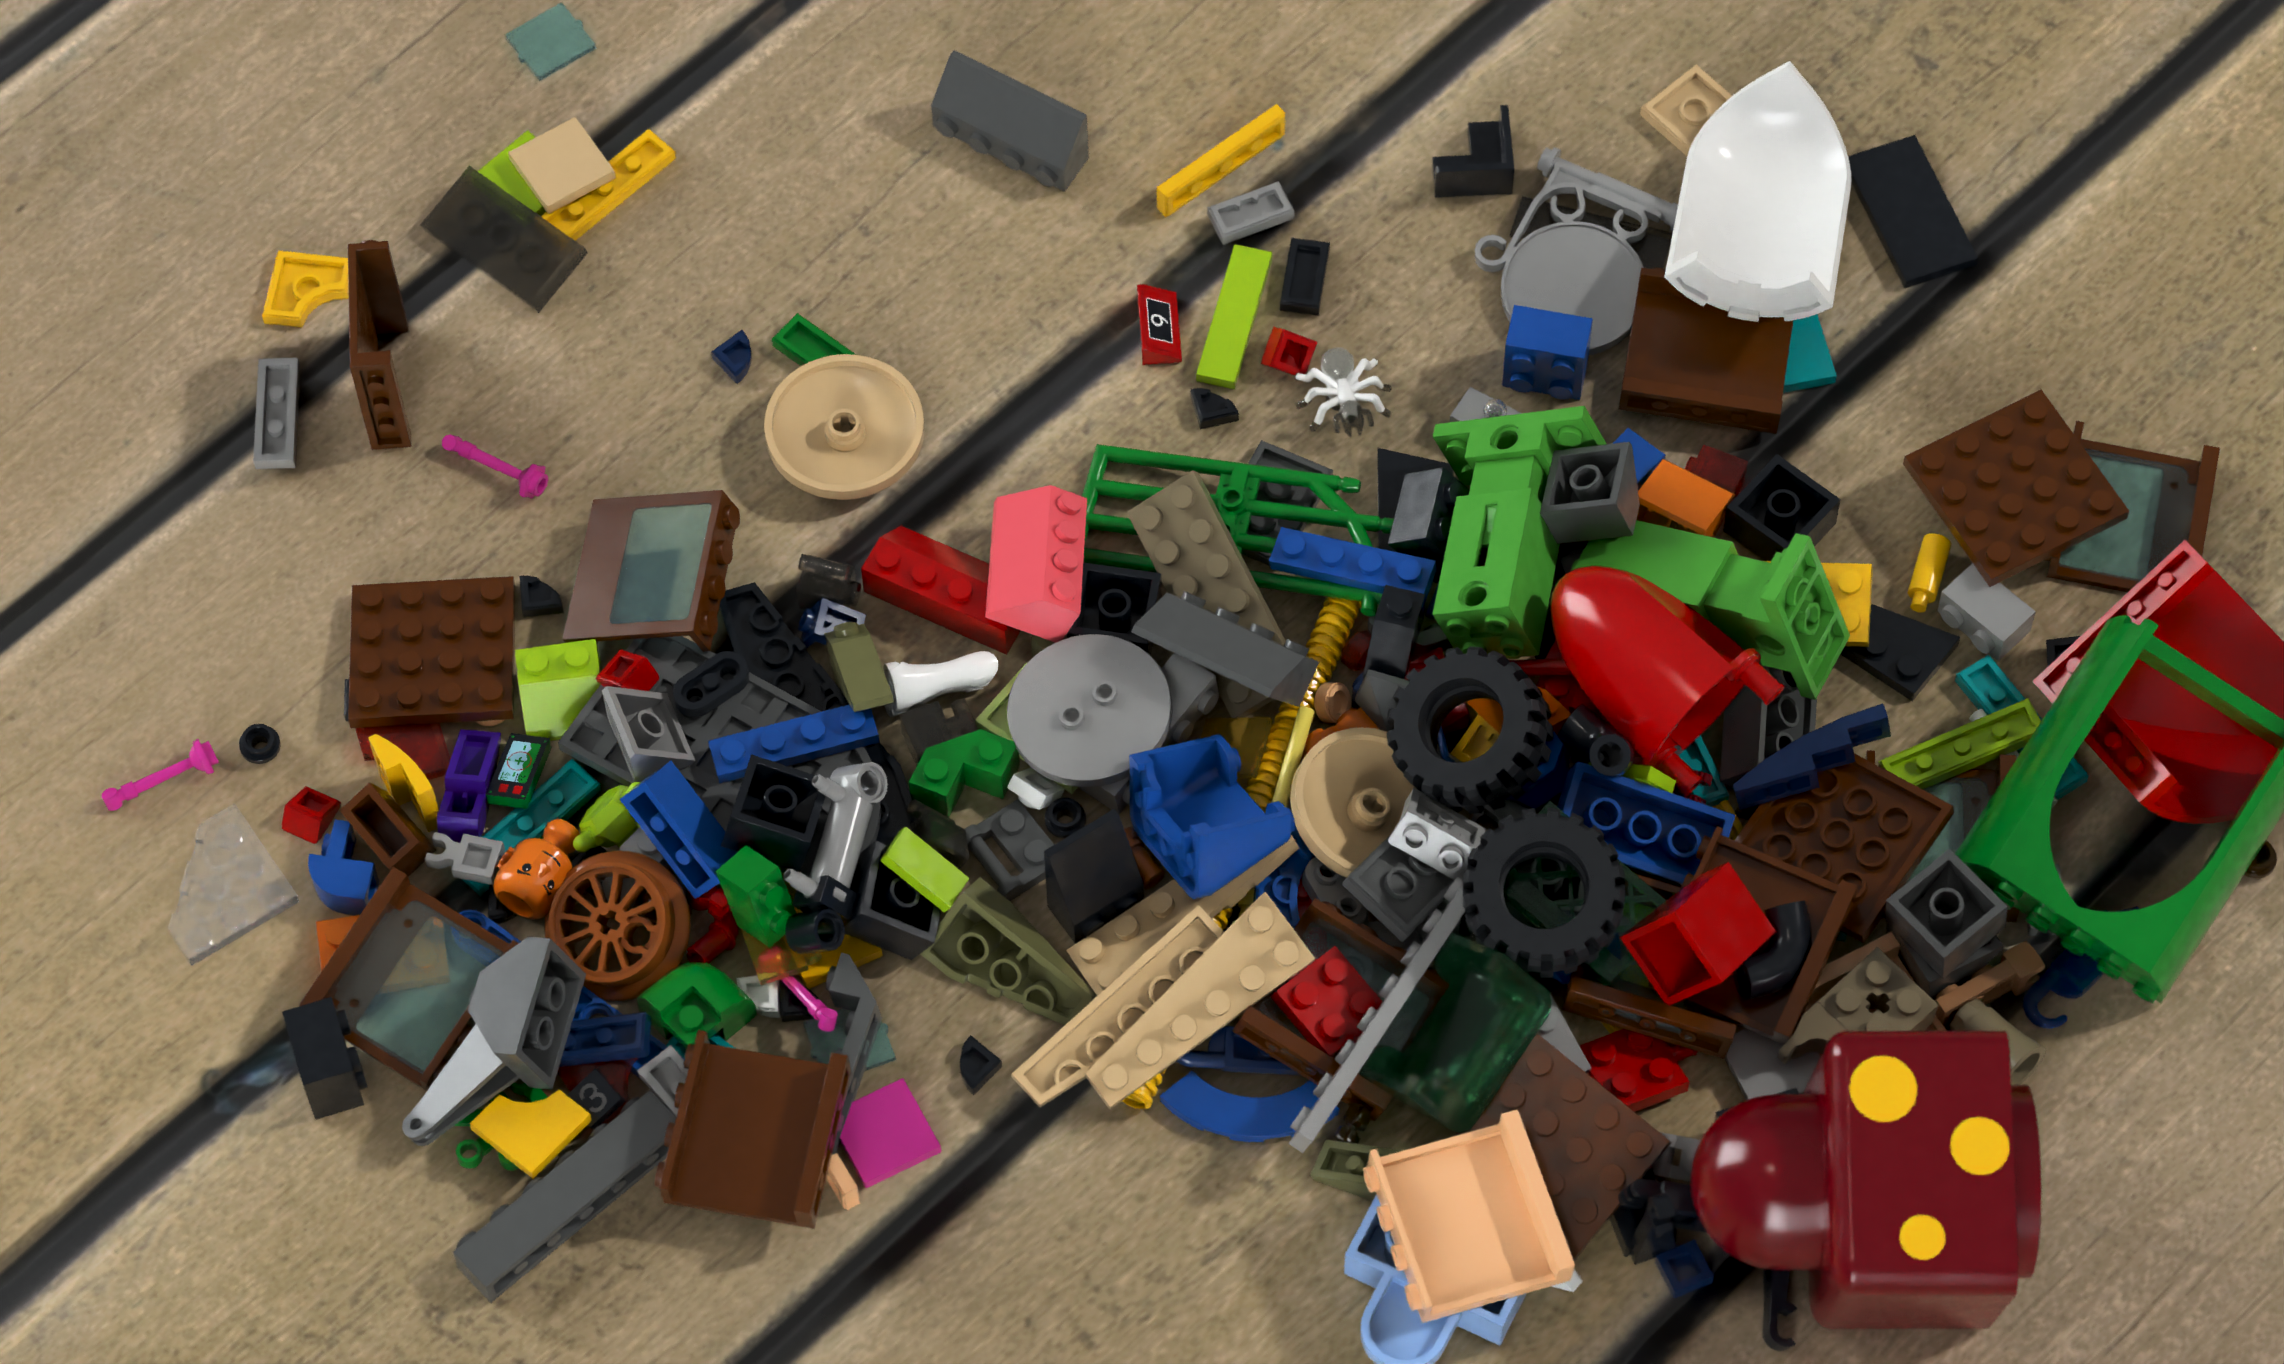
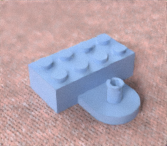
(1388, 1325)

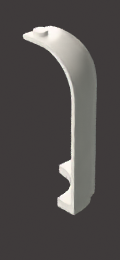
(1763, 204)

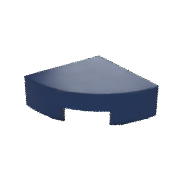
(734, 356)

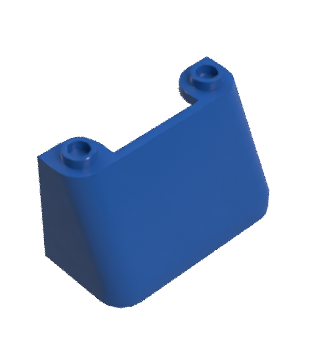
(1199, 815)

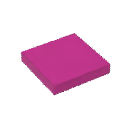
(887, 1134)

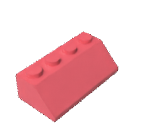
(1037, 561)

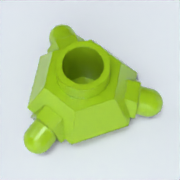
(606, 821)

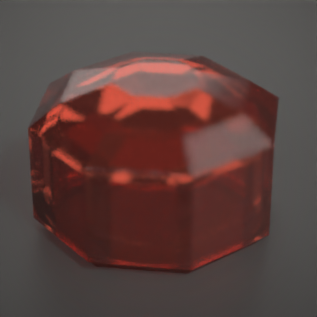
(1356, 650)

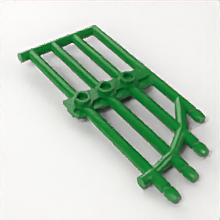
(1236, 505)

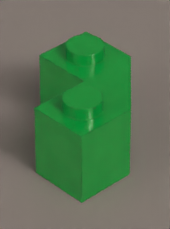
(970, 760)

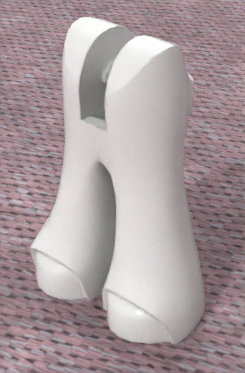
(923, 682)

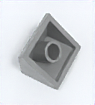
(646, 730)

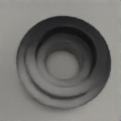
(255, 734)
(1060, 808)

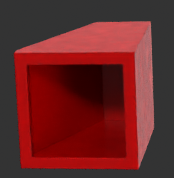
(1698, 935)

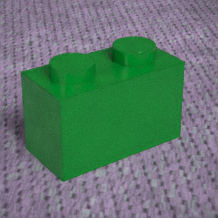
(756, 895)

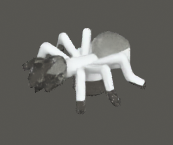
(1342, 391)

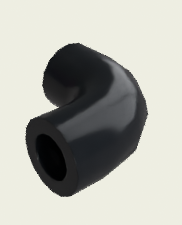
(1597, 742)
(1783, 957)

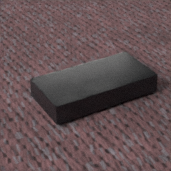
(1304, 276)

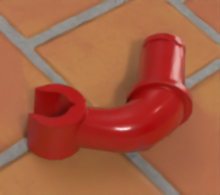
(720, 935)

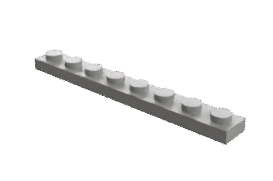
(1376, 1022)

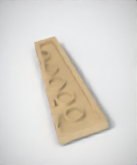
(1128, 936)
(1234, 972)
(1105, 1019)

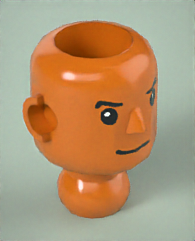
(535, 870)

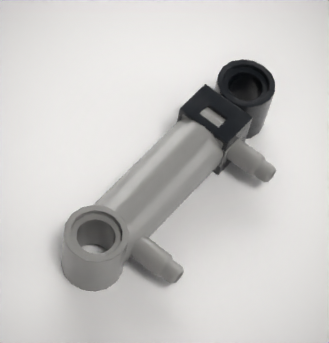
(826, 893)

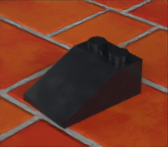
(1092, 877)

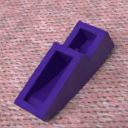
(467, 782)

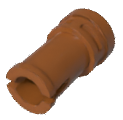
(1148, 868)

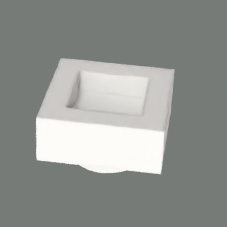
(1034, 789)

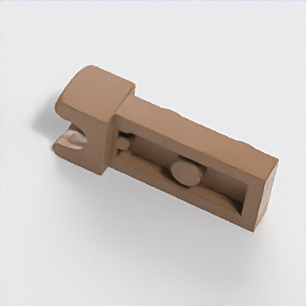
(2015, 972)

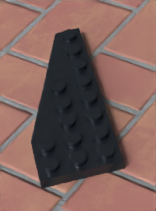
(783, 661)

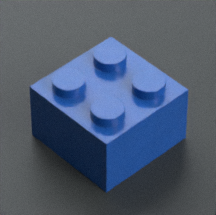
(1547, 352)

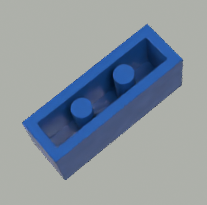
(679, 827)

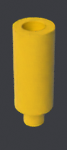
(1928, 571)

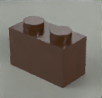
(387, 829)

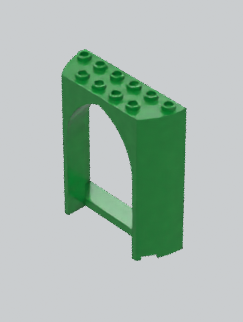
(2012, 835)

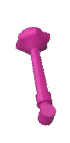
(531, 480)
(200, 757)
(826, 1016)

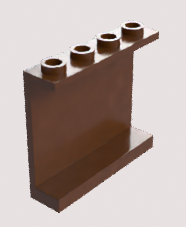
(376, 310)
(1701, 362)
(753, 1133)

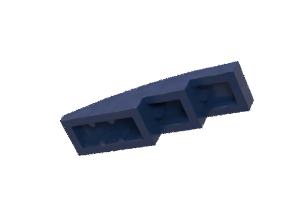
(1797, 764)

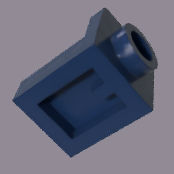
(823, 619)

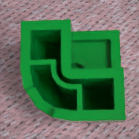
(696, 999)

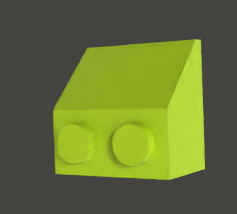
(556, 685)

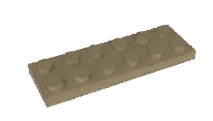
(1199, 556)

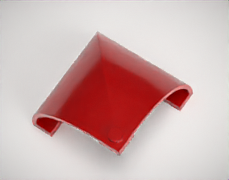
(2157, 735)

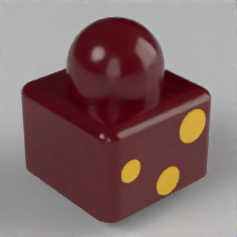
(1889, 1180)

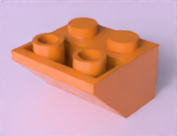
(1682, 500)

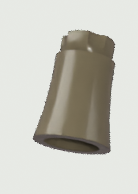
(2024, 1052)

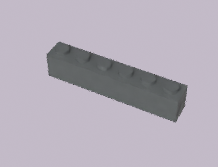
(566, 1197)

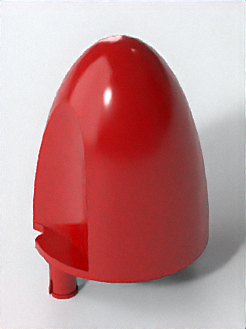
(1651, 663)

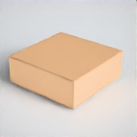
(842, 1183)

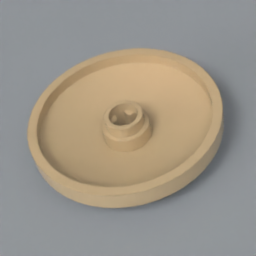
(844, 426)
(1348, 797)

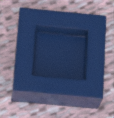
(1684, 1269)

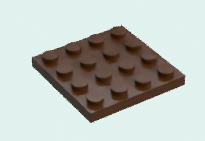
(2015, 488)
(432, 652)
(1853, 829)
(1579, 1135)

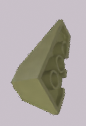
(1001, 951)

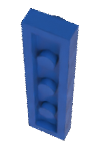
(1350, 563)
(794, 740)

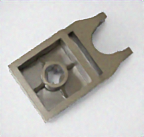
(1845, 1007)

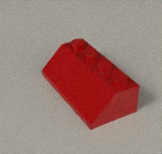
(935, 585)

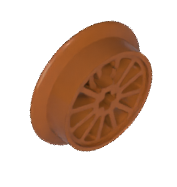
(667, 937)

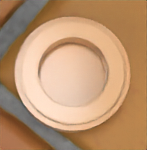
(1331, 701)

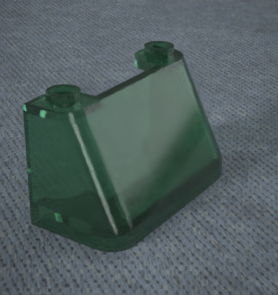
(1467, 1039)

